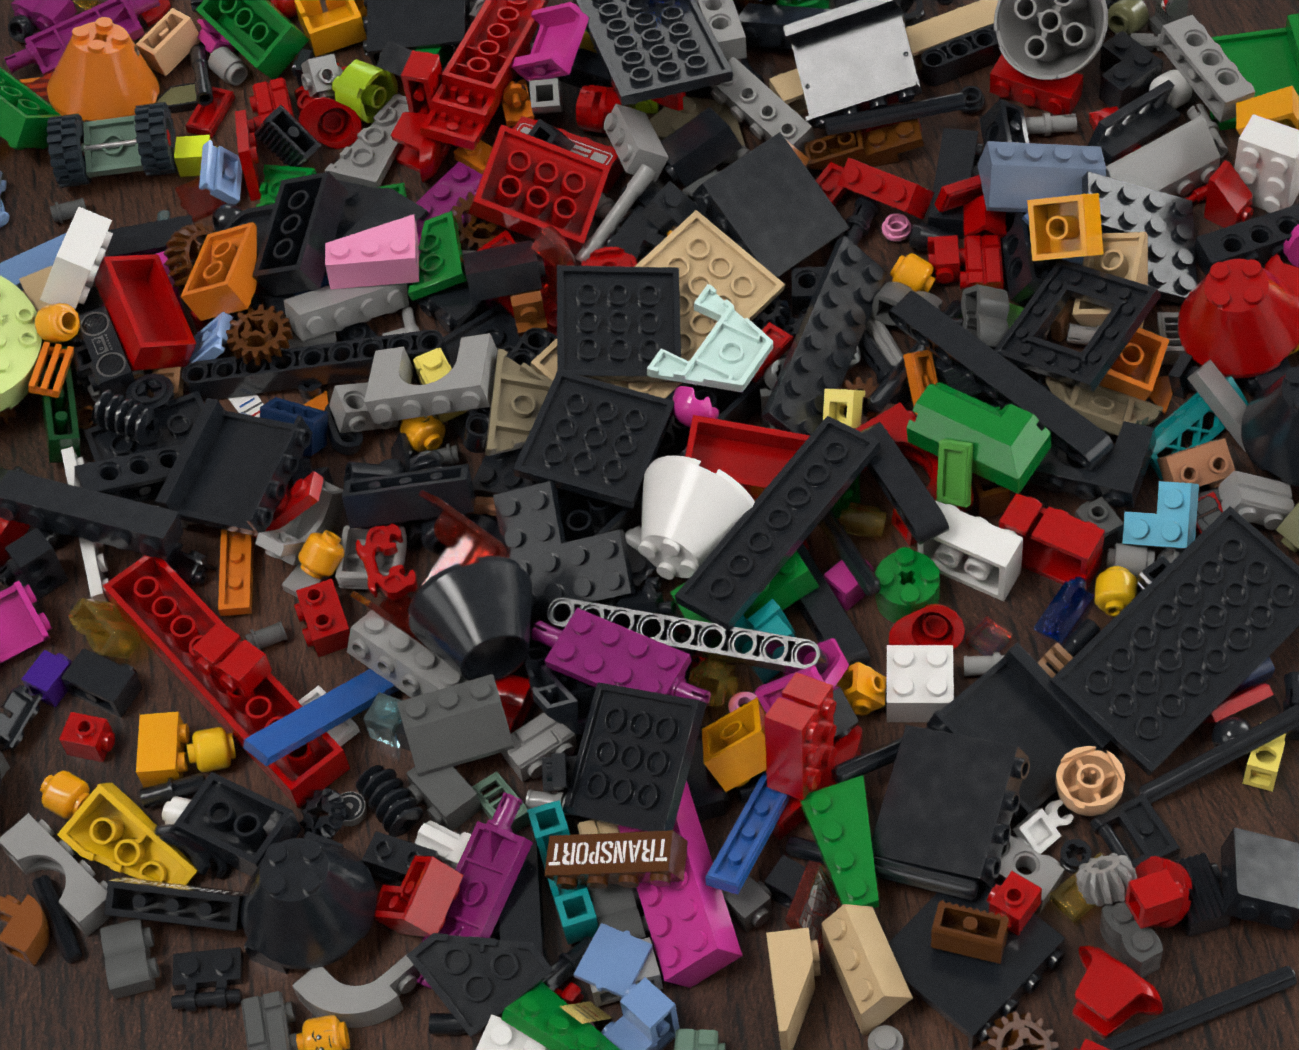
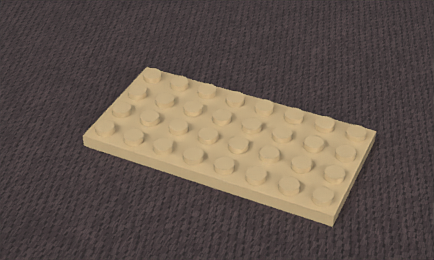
(703, 258)

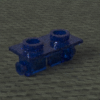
(1064, 610)

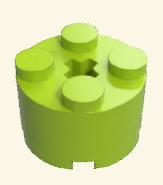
(364, 89)

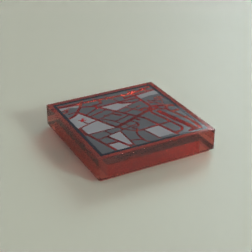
(813, 902)

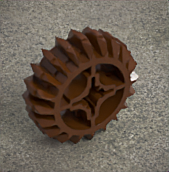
(184, 250)

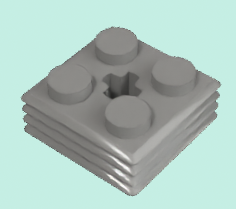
(351, 570)

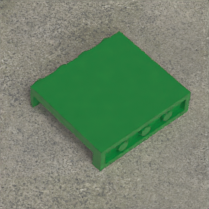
(1264, 59)

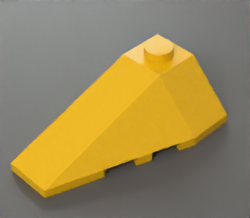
(122, 836)

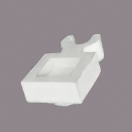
(1040, 826)

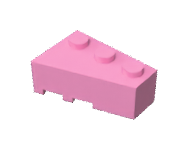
(375, 256)

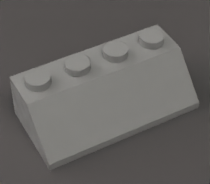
(1172, 162)

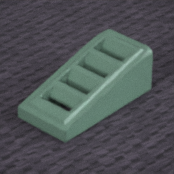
(521, 819)

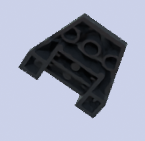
(555, 693)

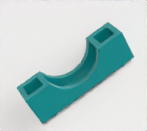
(575, 905)

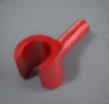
(570, 994)

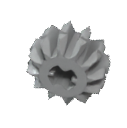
(1105, 879)

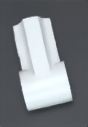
(446, 842)

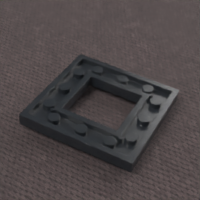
(1084, 369)

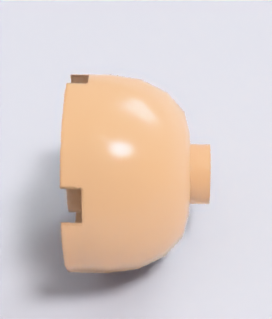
(1089, 781)

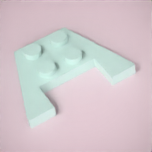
(727, 355)

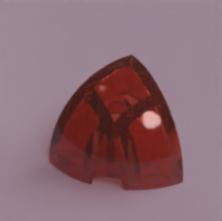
(554, 252)

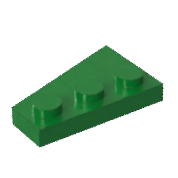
(440, 257)

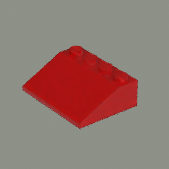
(538, 186)

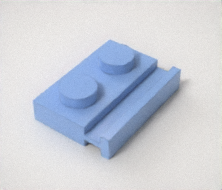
(221, 173)
(211, 338)

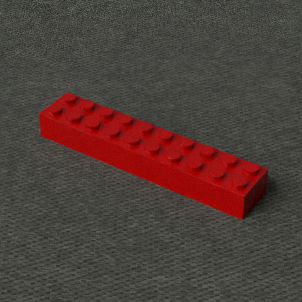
(171, 623)

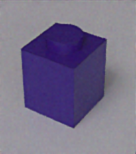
(46, 678)

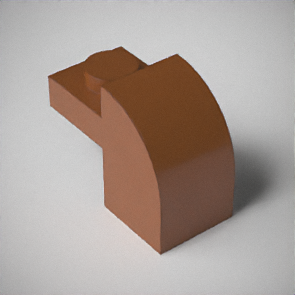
(528, 311)
(26, 928)

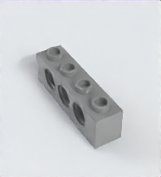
(725, 26)
(1205, 66)
(1045, 869)

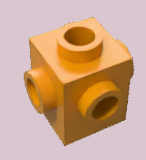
(863, 688)

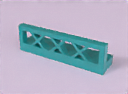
(1181, 420)

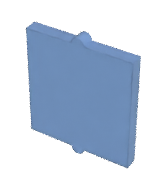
(613, 960)

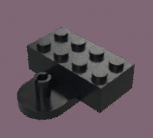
(295, 232)

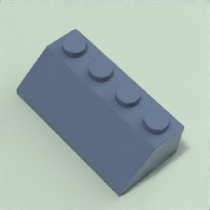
(1031, 171)

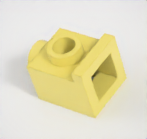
(837, 399)

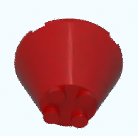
(1240, 319)

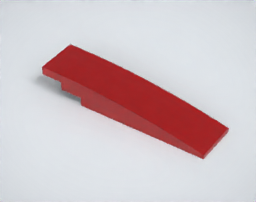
(480, 72)

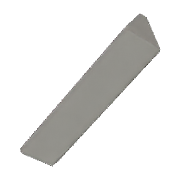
(1220, 398)

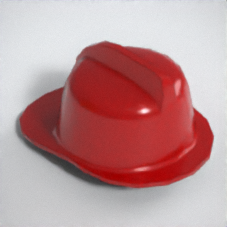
(330, 122)
(929, 626)

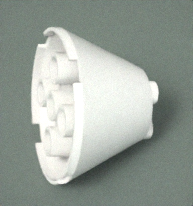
(687, 513)

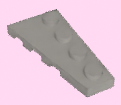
(374, 149)

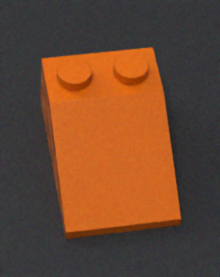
(223, 273)

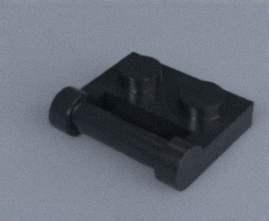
(1142, 828)

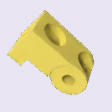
(1264, 764)

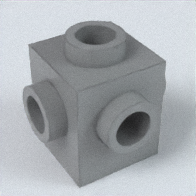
(319, 75)

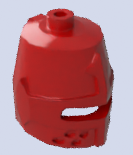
(593, 106)

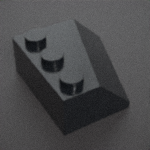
(374, 207)

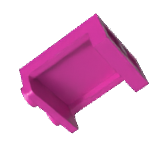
(555, 42)
(19, 622)
(837, 665)

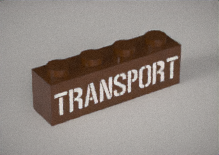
(616, 859)

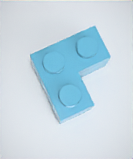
(1173, 523)

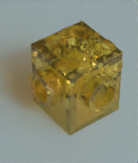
(711, 669)

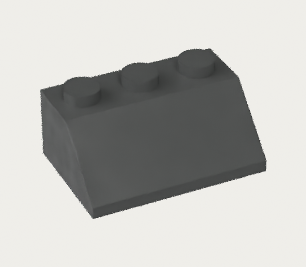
(455, 725)

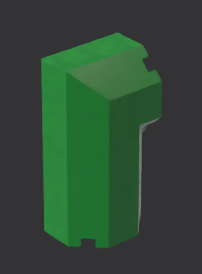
(1004, 441)

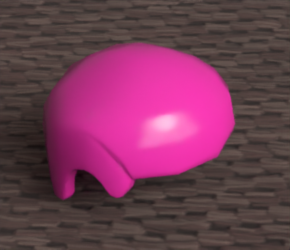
(687, 405)

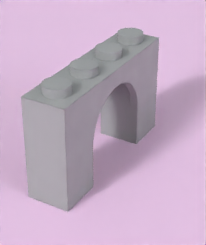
(465, 387)

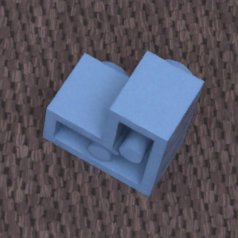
(647, 1019)

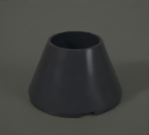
(476, 616)

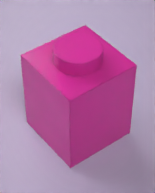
(844, 585)

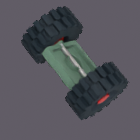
(112, 145)

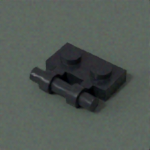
(204, 970)

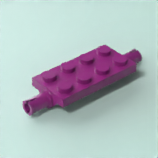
(48, 45)
(611, 654)
(489, 871)

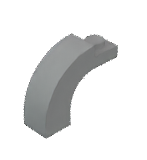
(546, 95)
(289, 540)
(357, 1004)

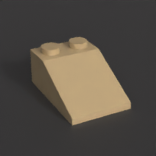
(1124, 257)
(792, 966)

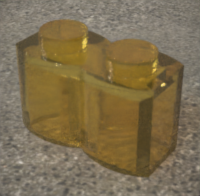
(104, 628)

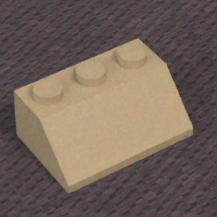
(864, 965)

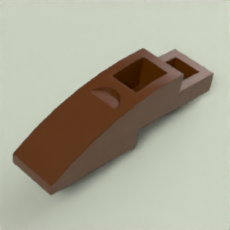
(871, 148)

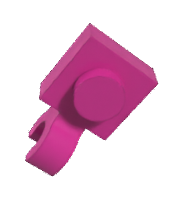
(211, 38)

